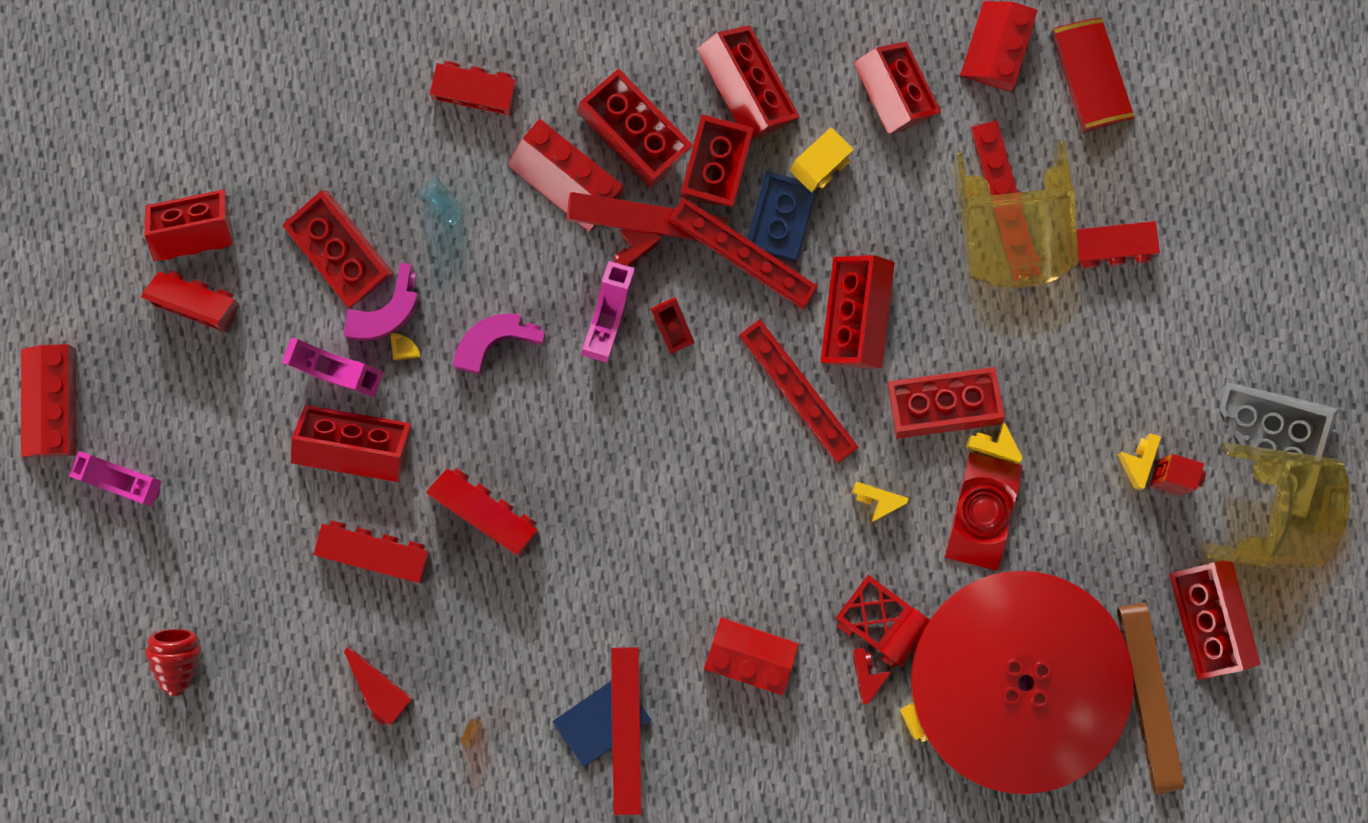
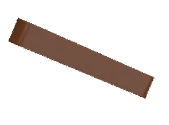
(1151, 699)

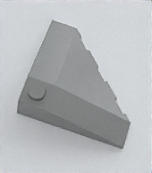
(1278, 421)

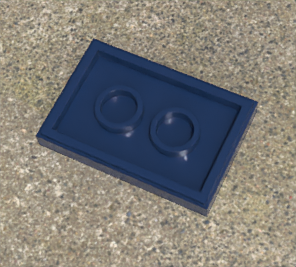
(781, 216)
(589, 725)

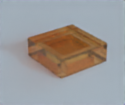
(471, 732)

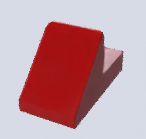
(640, 244)
(672, 325)
(867, 684)

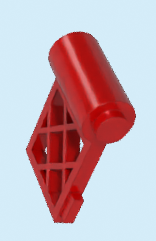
(900, 638)

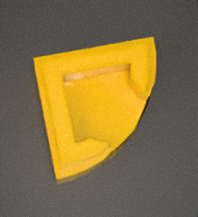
(403, 348)

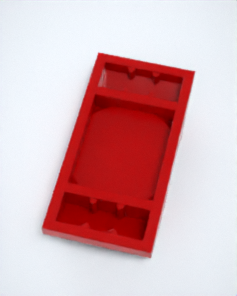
(983, 511)

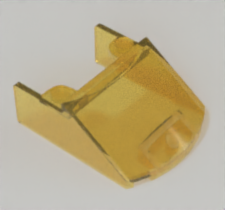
(1020, 235)
(1306, 511)

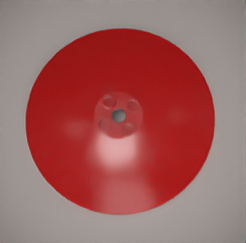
(971, 670)

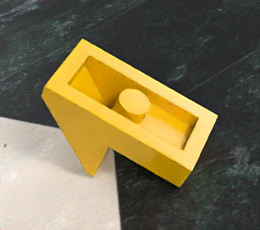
(1004, 448)
(1139, 468)
(886, 501)

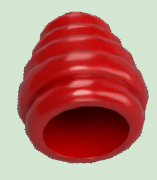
(173, 659)

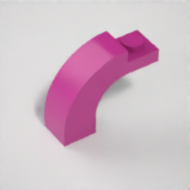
(608, 312)
(389, 319)
(486, 333)
(332, 368)
(115, 478)

